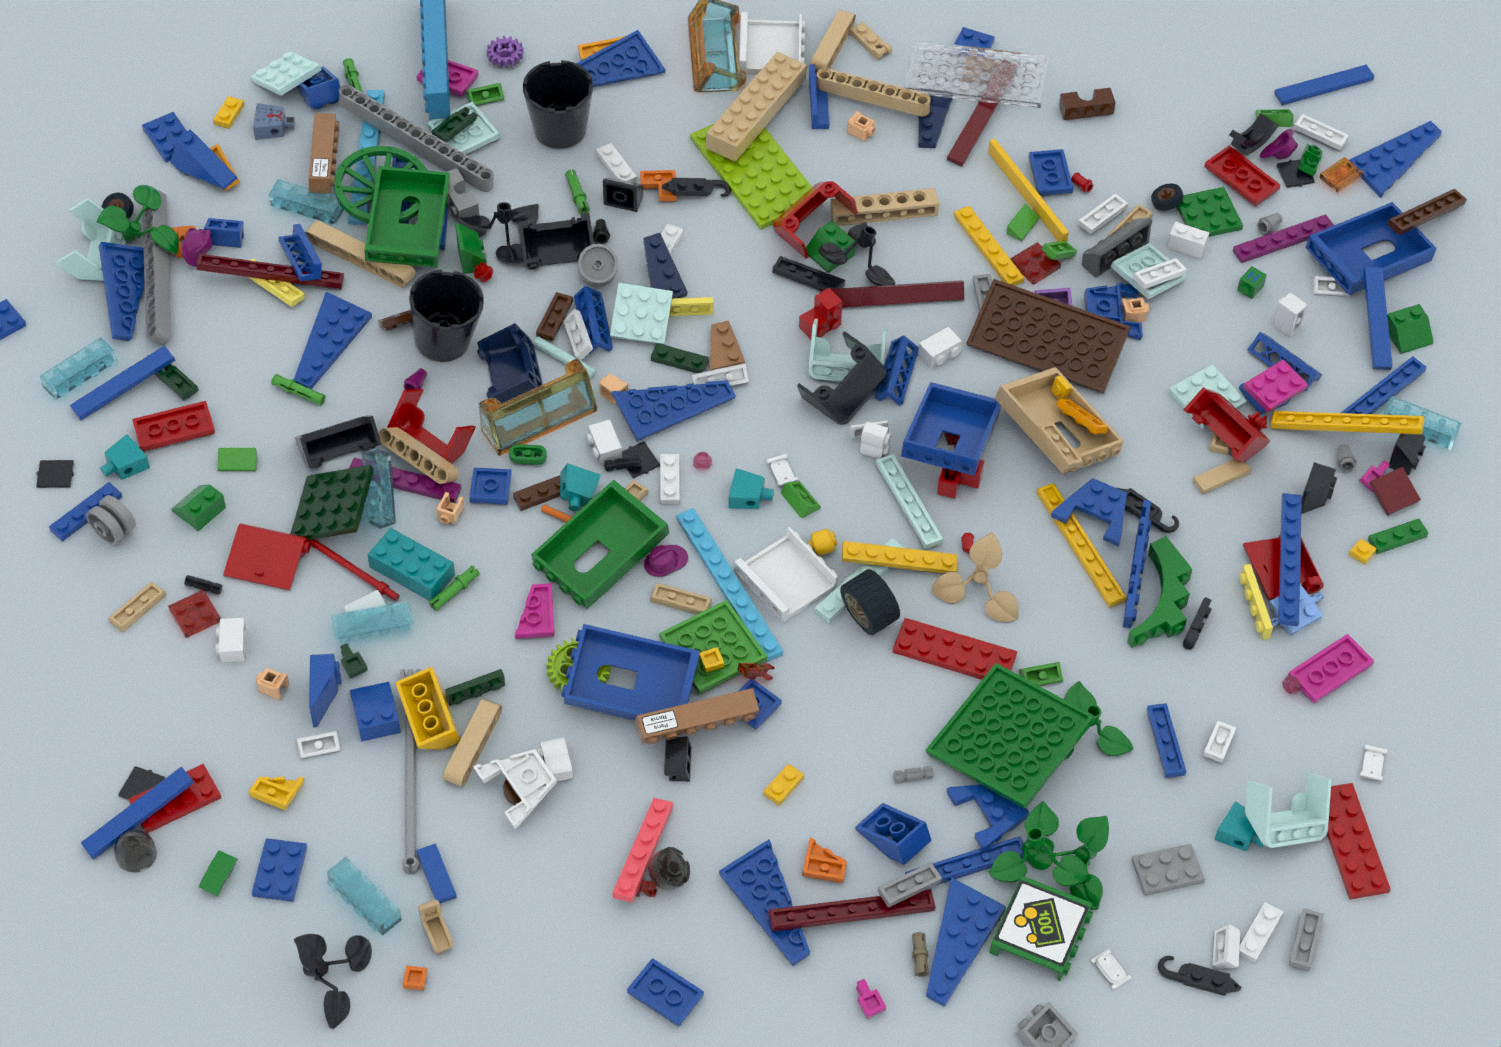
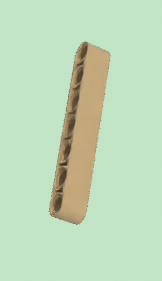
(873, 92)
(353, 252)

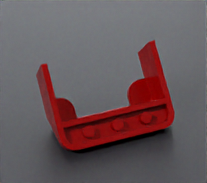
(790, 220)
(411, 418)
(1227, 423)

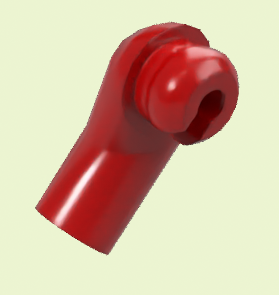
(967, 542)

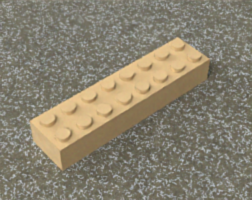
(755, 106)

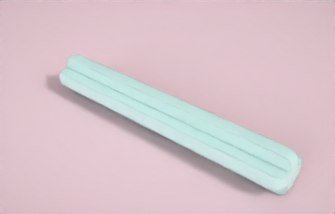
(559, 354)

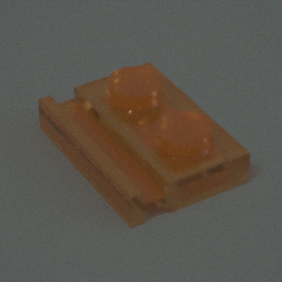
(1340, 174)

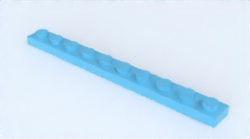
(368, 138)
(728, 582)

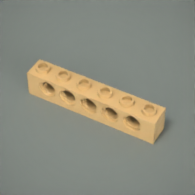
(887, 207)

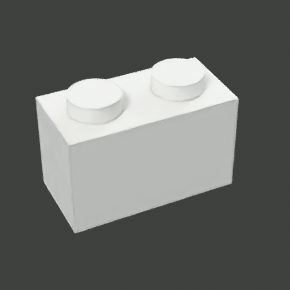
(1188, 240)
(1290, 314)
(939, 347)
(604, 441)
(231, 640)

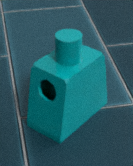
(124, 459)
(577, 485)
(748, 491)
(1237, 830)

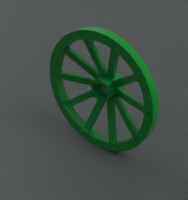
(365, 153)

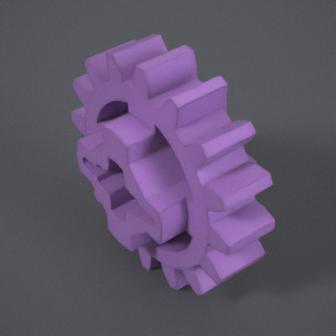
(505, 51)

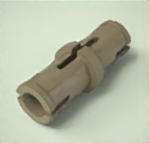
(920, 954)

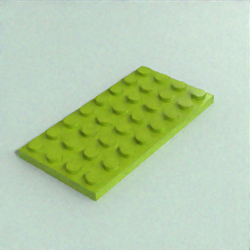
(761, 177)

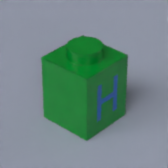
(1251, 282)

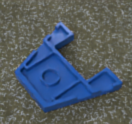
(1107, 303)
(1099, 502)
(998, 811)

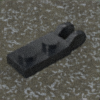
(1197, 624)

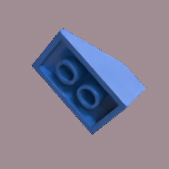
(320, 89)
(323, 684)
(375, 711)
(895, 833)

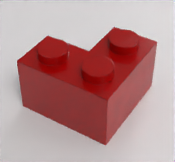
(827, 311)
(950, 480)

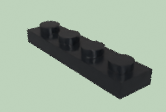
(806, 275)

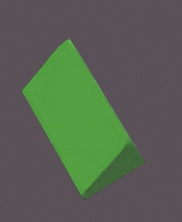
(485, 94)
(1282, 117)
(1022, 223)
(237, 459)
(799, 498)
(1043, 674)

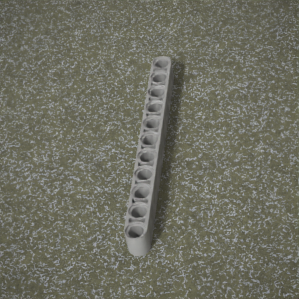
(415, 137)
(156, 278)

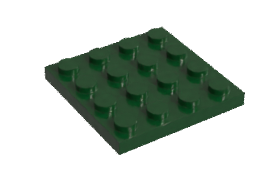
(332, 503)

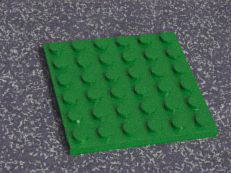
(1010, 735)

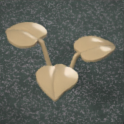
(985, 554)

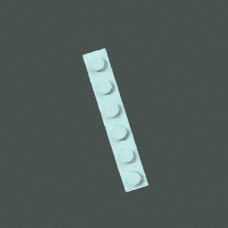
(909, 501)
(833, 603)

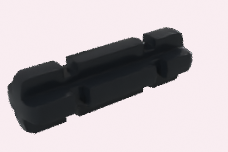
(622, 463)
(201, 584)

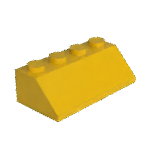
(428, 710)

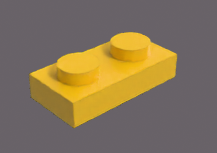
(228, 112)
(783, 784)

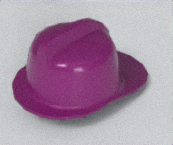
(1281, 147)
(196, 243)
(665, 560)

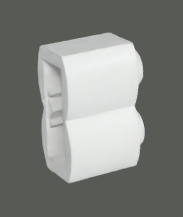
(875, 440)
(556, 758)

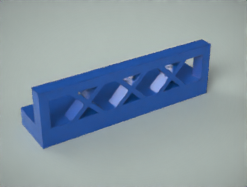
(818, 102)
(306, 254)
(586, 305)
(1283, 353)
(894, 366)

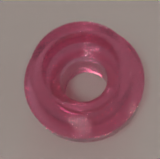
(702, 461)
(1291, 684)

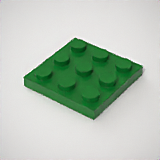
(1210, 212)

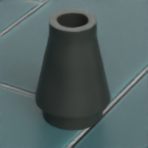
(601, 234)

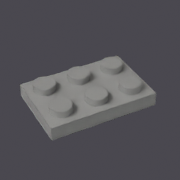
(1168, 869)

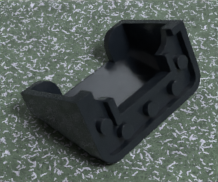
(554, 241)

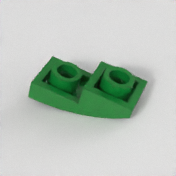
(1310, 158)
(217, 873)

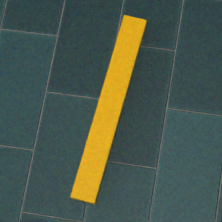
(1027, 191)
(1347, 422)
(1083, 549)

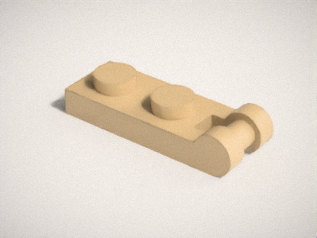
(870, 40)

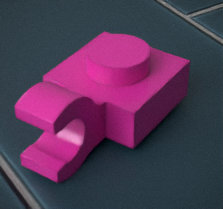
(1373, 473)
(869, 1001)

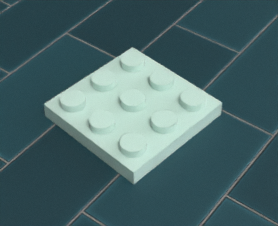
(285, 73)
(474, 135)
(1141, 259)
(641, 313)
(1208, 378)

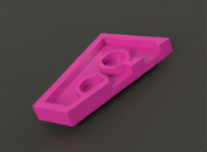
(538, 613)

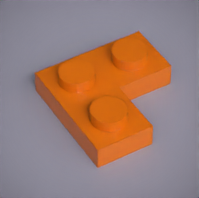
(656, 179)

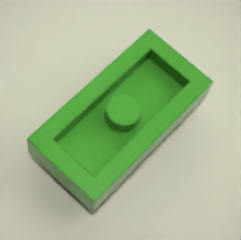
(1059, 250)

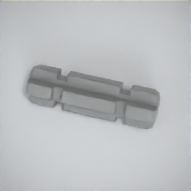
(913, 774)

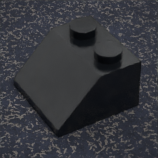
(622, 194)
(1406, 452)
(1318, 487)

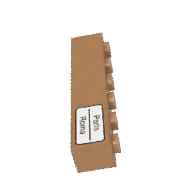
(323, 153)
(696, 716)

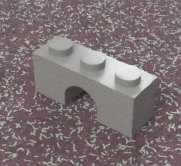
(460, 204)

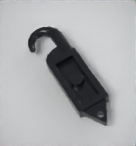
(695, 186)
(1134, 504)
(1200, 977)

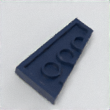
(931, 125)
(661, 266)

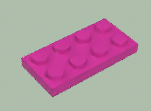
(1331, 668)

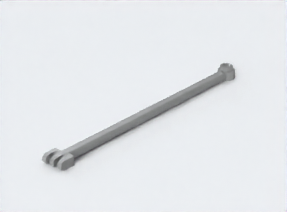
(410, 794)

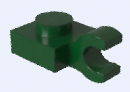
(352, 662)

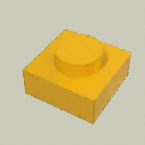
(1060, 388)
(1362, 551)
(711, 659)

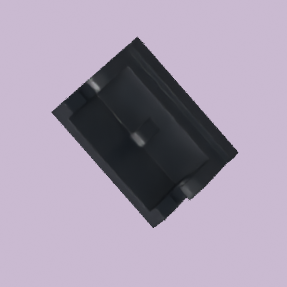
(678, 759)

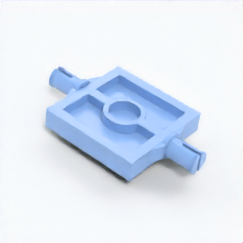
(1307, 611)

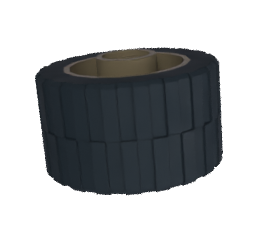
(870, 601)

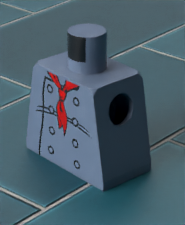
(271, 121)

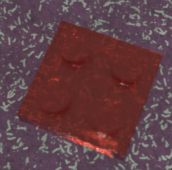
(1035, 264)
(194, 613)

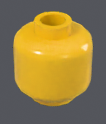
(823, 542)

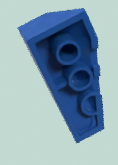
(197, 159)

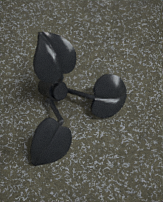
(504, 214)
(865, 237)
(312, 949)

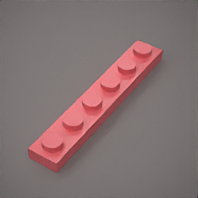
(642, 850)

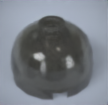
(135, 851)
(669, 869)

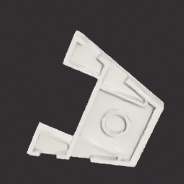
(528, 778)

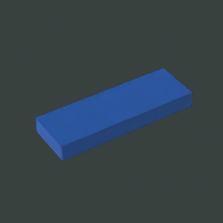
(436, 873)

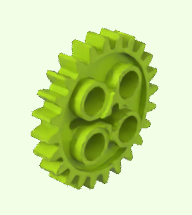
(556, 667)

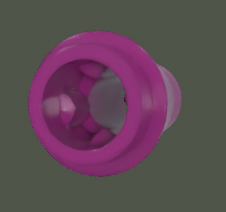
(415, 380)

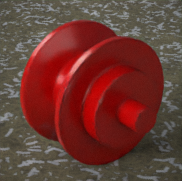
(483, 272)
(1259, 422)

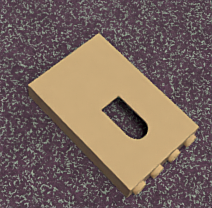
(1034, 405)

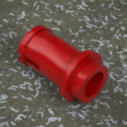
(1082, 182)

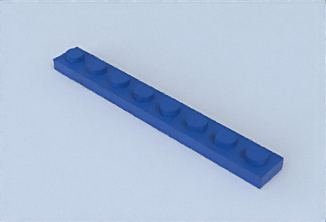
(1290, 559)

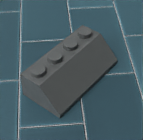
(1118, 244)

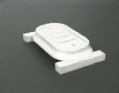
(781, 470)
(1373, 763)
(1111, 969)

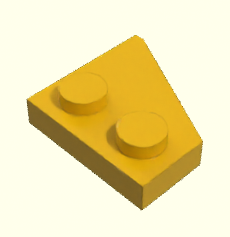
(276, 790)

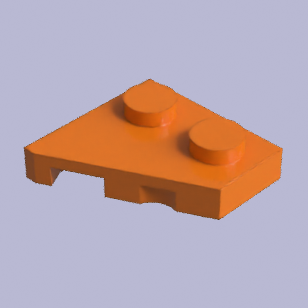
(823, 864)

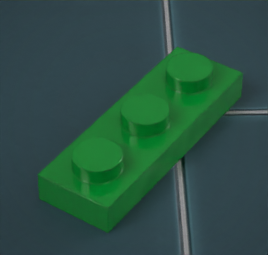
(1398, 536)

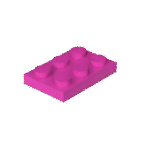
(460, 77)
(1275, 385)

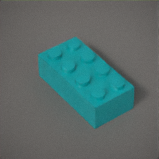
(411, 564)

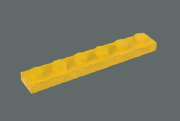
(988, 246)
(898, 557)

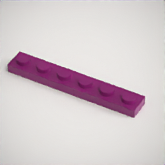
(1280, 239)
(419, 483)

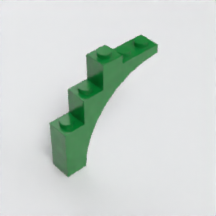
(1167, 615)

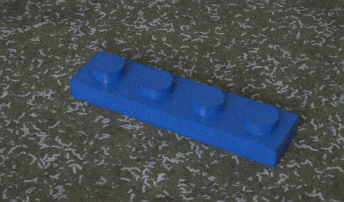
(76, 517)
(1166, 740)

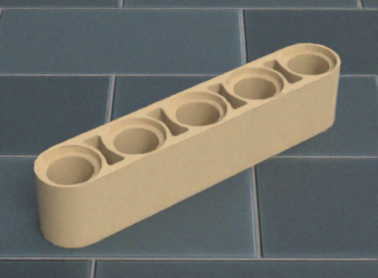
(833, 40)
(418, 455)
(472, 742)

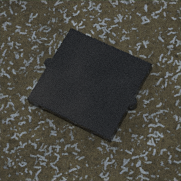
(1292, 175)
(648, 460)
(55, 474)
(139, 781)

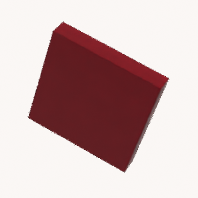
(1394, 491)

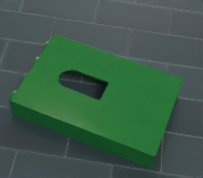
(400, 242)
(616, 522)

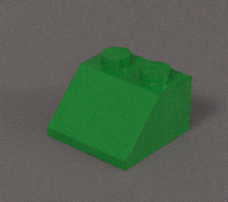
(829, 234)
(469, 248)
(1410, 329)
(200, 506)

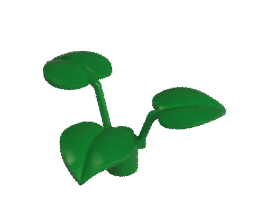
(116, 220)
(1111, 739)
(1039, 823)
(1094, 835)

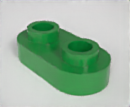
(527, 454)

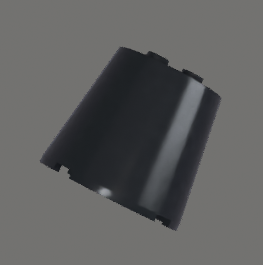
(558, 102)
(444, 313)

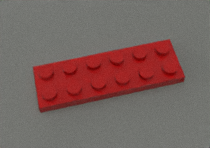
(950, 649)
(1354, 845)

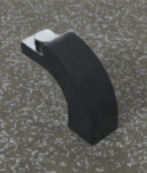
(1254, 136)

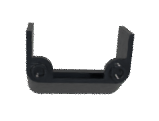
(853, 390)
(338, 440)

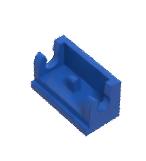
(225, 232)

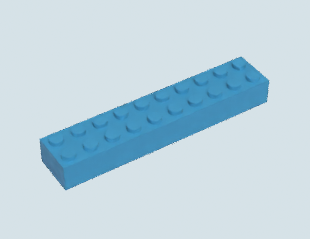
(435, 58)

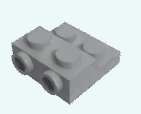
(1045, 1028)

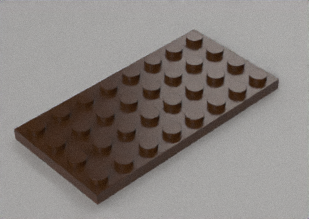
(1048, 335)

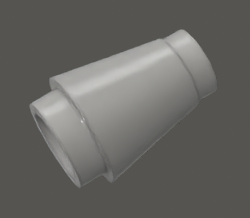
(1269, 223)
(1346, 460)

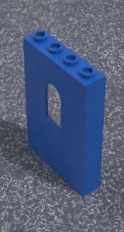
(1341, 248)
(955, 413)
(661, 682)

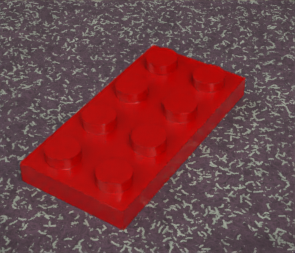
(1242, 175)
(173, 426)
(193, 798)

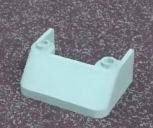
(75, 262)
(835, 366)
(1302, 824)

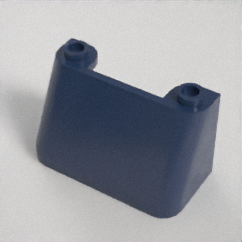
(510, 363)

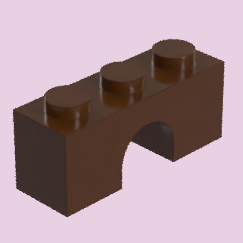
(1074, 107)

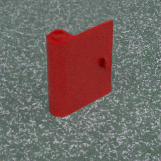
(266, 552)
(1266, 563)

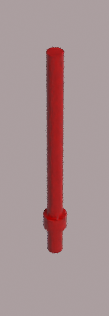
(381, 586)

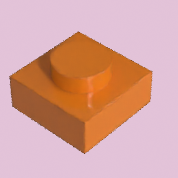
(415, 978)

